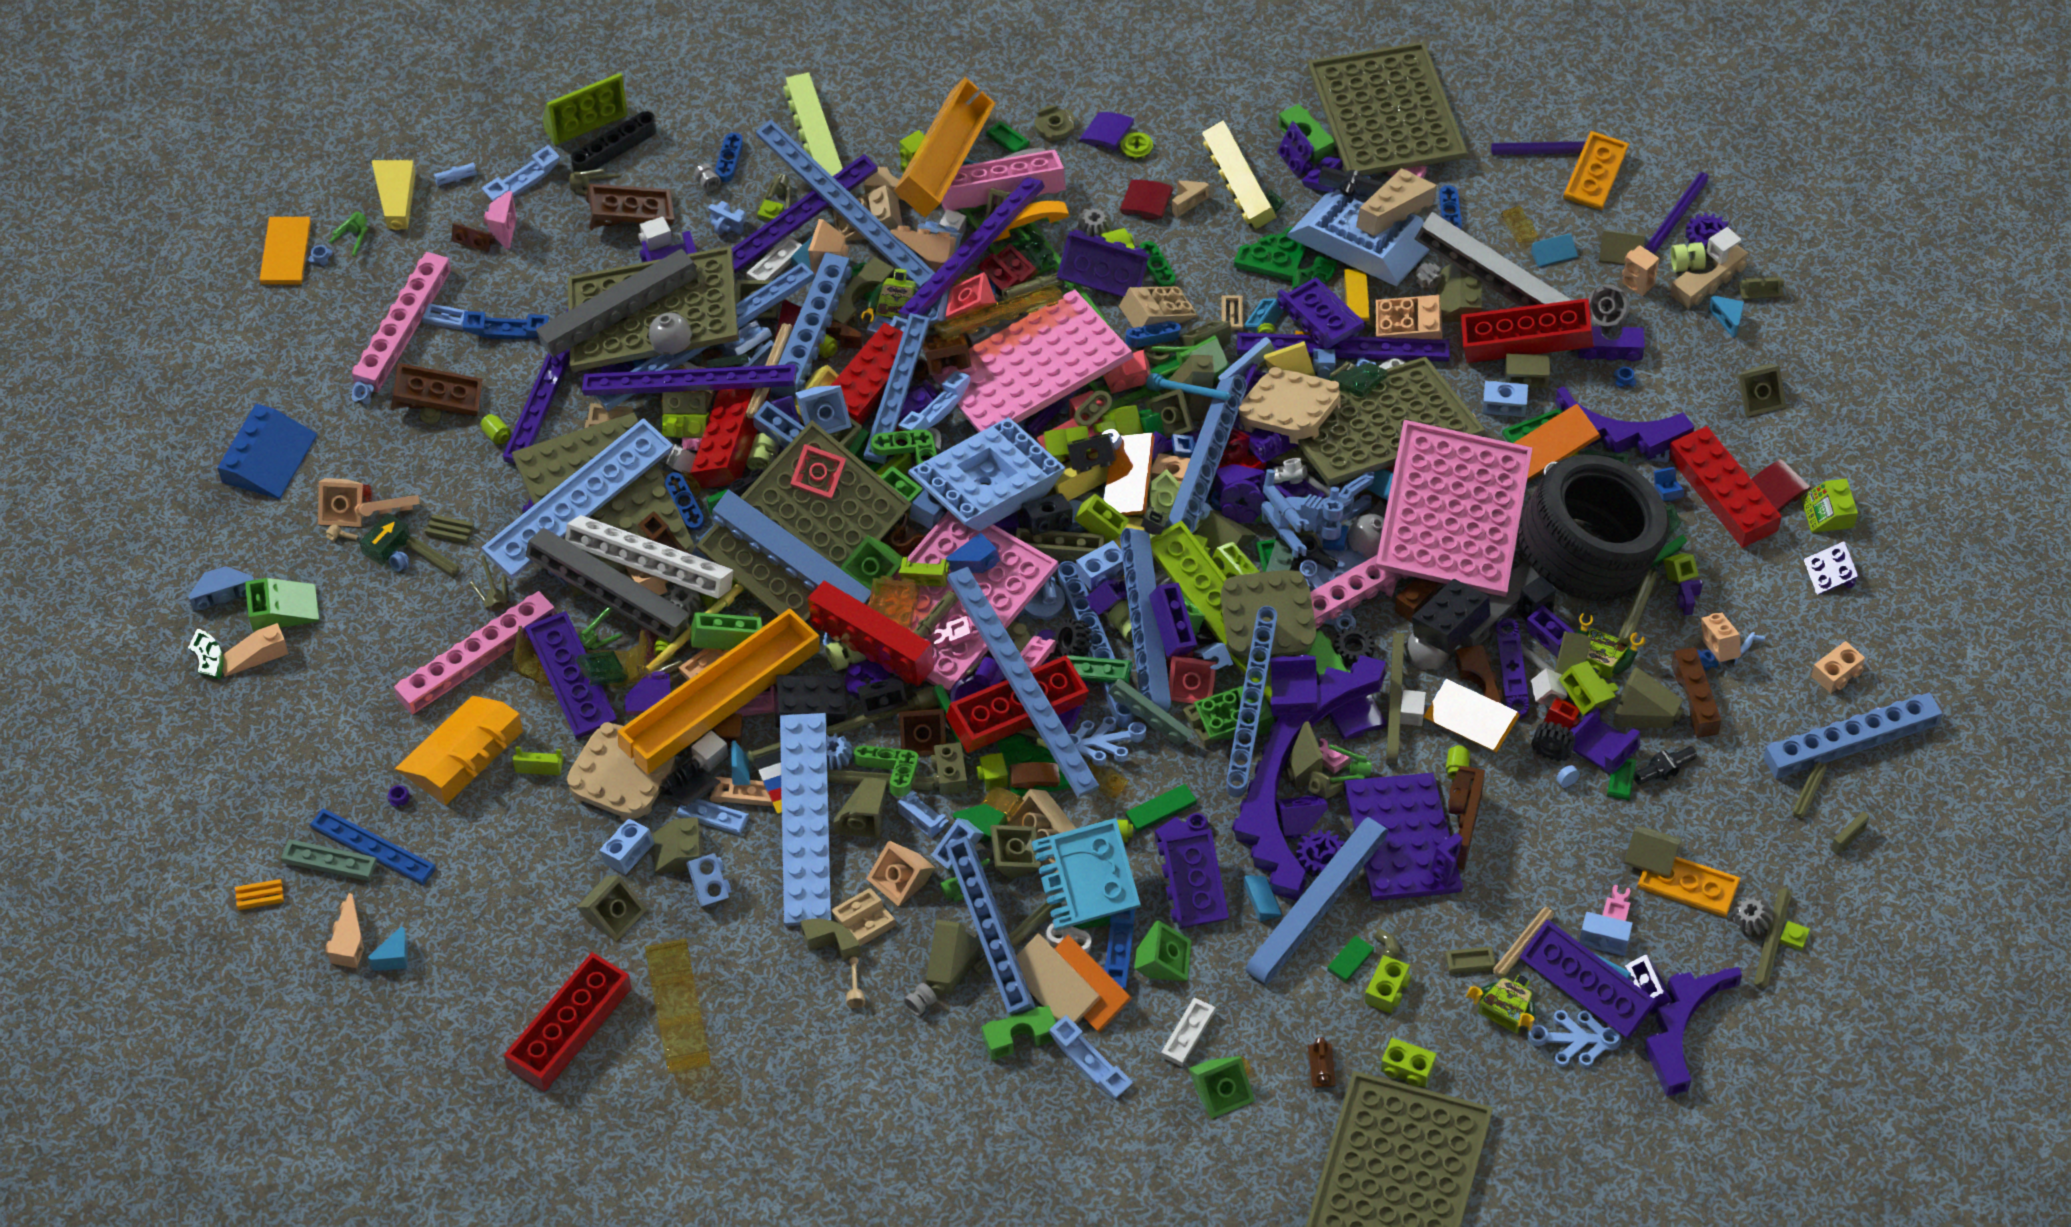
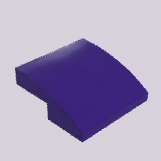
(1107, 130)
(1358, 717)

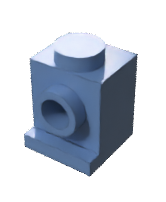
(1324, 362)

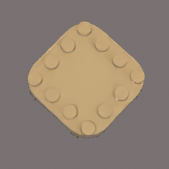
(1289, 404)
(612, 779)

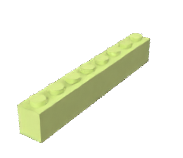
(811, 122)

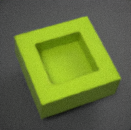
(769, 210)
(1794, 935)

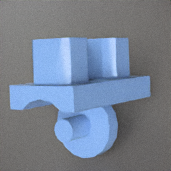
(726, 221)

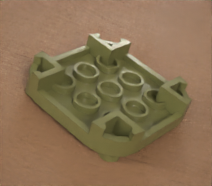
(1287, 594)

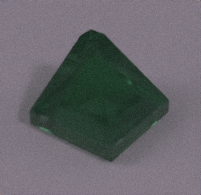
(1275, 201)

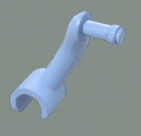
(1745, 646)

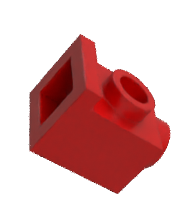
(1562, 713)

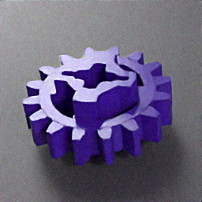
(1704, 227)
(1313, 847)

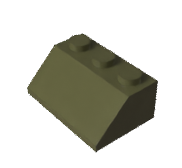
(1458, 293)

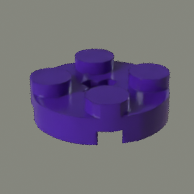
(1237, 512)
(861, 671)

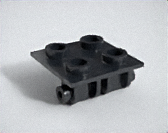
(687, 784)

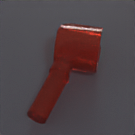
(367, 492)

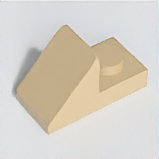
(1189, 196)

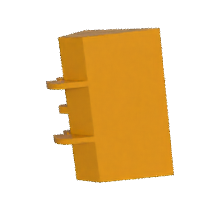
(461, 747)

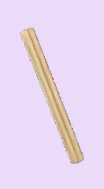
(775, 355)

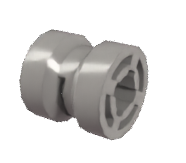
(707, 177)
(920, 999)

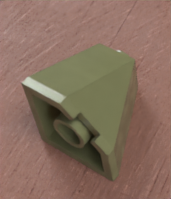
(1196, 371)
(1647, 703)
(864, 810)
(951, 956)

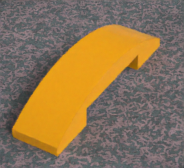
(1035, 211)

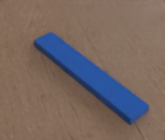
(373, 845)

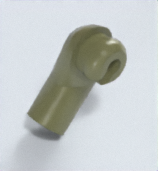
(1389, 941)

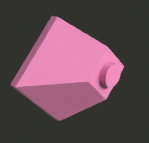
(502, 219)

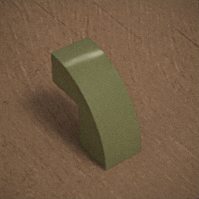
(826, 932)

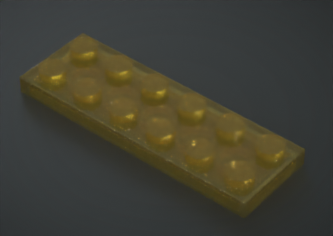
(992, 314)

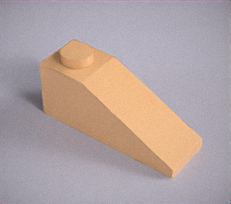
(255, 649)

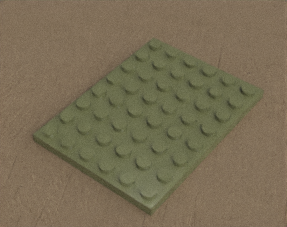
(1386, 109)
(705, 303)
(1368, 430)
(555, 460)
(831, 527)
(1399, 1157)

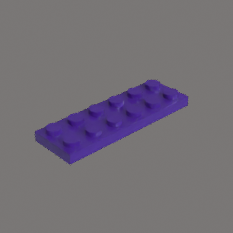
(557, 650)
(1588, 979)

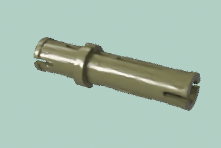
(1030, 286)
(927, 625)

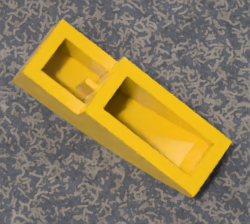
(1356, 292)

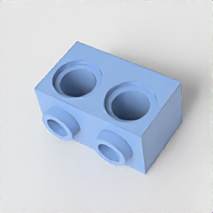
(1100, 565)
(627, 846)
(702, 881)

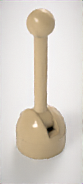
(855, 997)

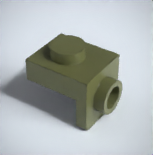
(1321, 785)

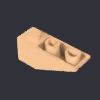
(930, 246)
(347, 940)

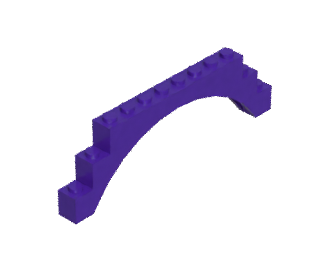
(1258, 815)

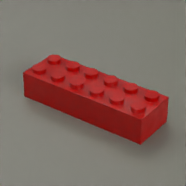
(1527, 330)
(868, 373)
(726, 439)
(1724, 486)
(870, 633)
(999, 713)
(567, 1021)

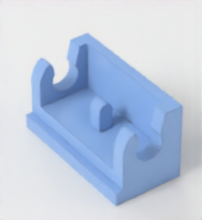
(1215, 652)
(921, 815)
(1605, 933)

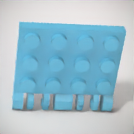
(1090, 872)

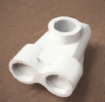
(1291, 471)

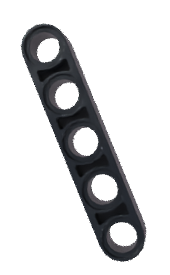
(614, 142)

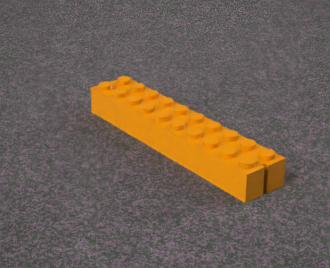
(944, 148)
(718, 691)

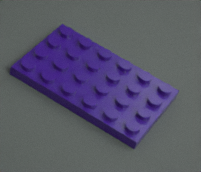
(1415, 826)

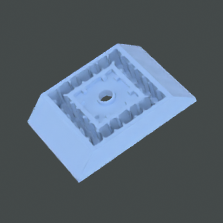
(1333, 231)
(1000, 456)

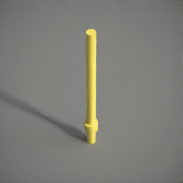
(725, 600)

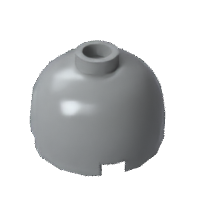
(1608, 305)
(669, 333)
(1366, 534)
(1425, 655)

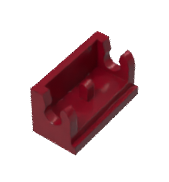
(1237, 445)

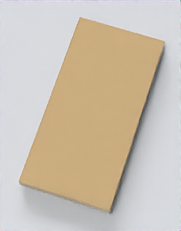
(1055, 981)

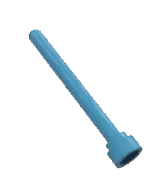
(1157, 382)

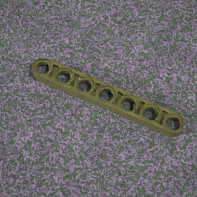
(1395, 698)

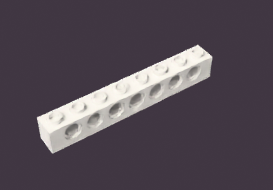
(649, 556)

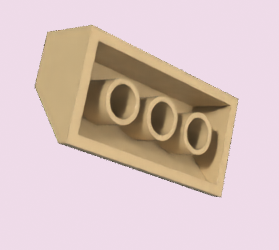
(1041, 812)

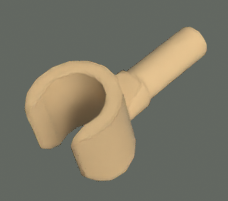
(335, 531)

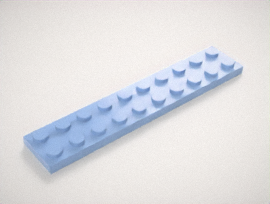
(580, 494)
(805, 818)

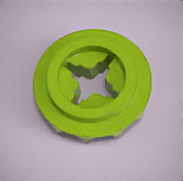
(1129, 141)

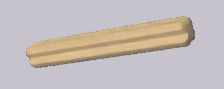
(1522, 942)

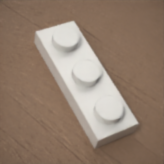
(774, 261)
(1188, 1032)

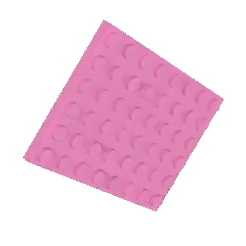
(1037, 362)
(1454, 507)
(1006, 587)

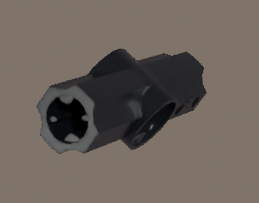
(1349, 182)

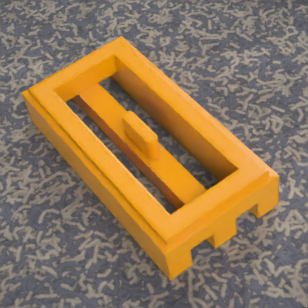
(257, 891)

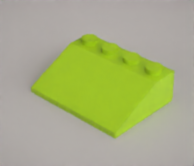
(585, 109)

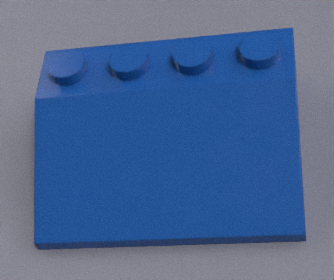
(266, 452)

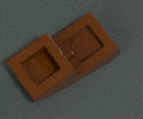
(848, 336)
(1034, 773)

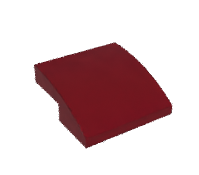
(1146, 198)
(1007, 268)
(1780, 484)

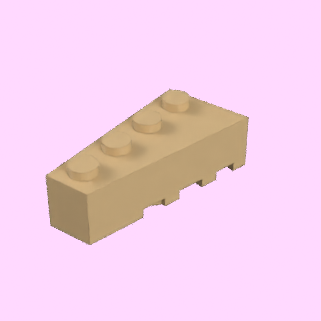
(1394, 201)

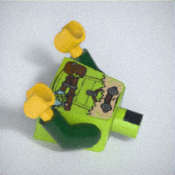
(890, 296)
(1606, 653)
(1506, 1003)

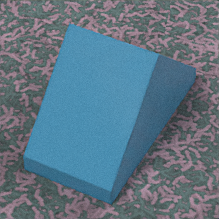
(1727, 312)
(391, 953)

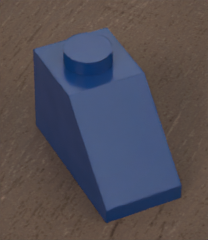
(976, 554)

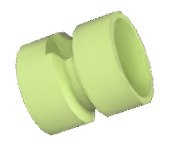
(1680, 257)
(763, 452)
(1120, 618)
(836, 657)

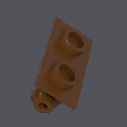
(472, 237)
(1321, 1064)

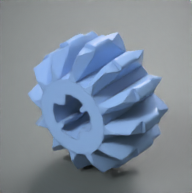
(838, 752)

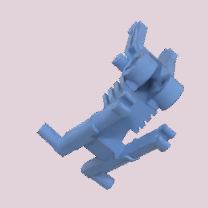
(1313, 512)

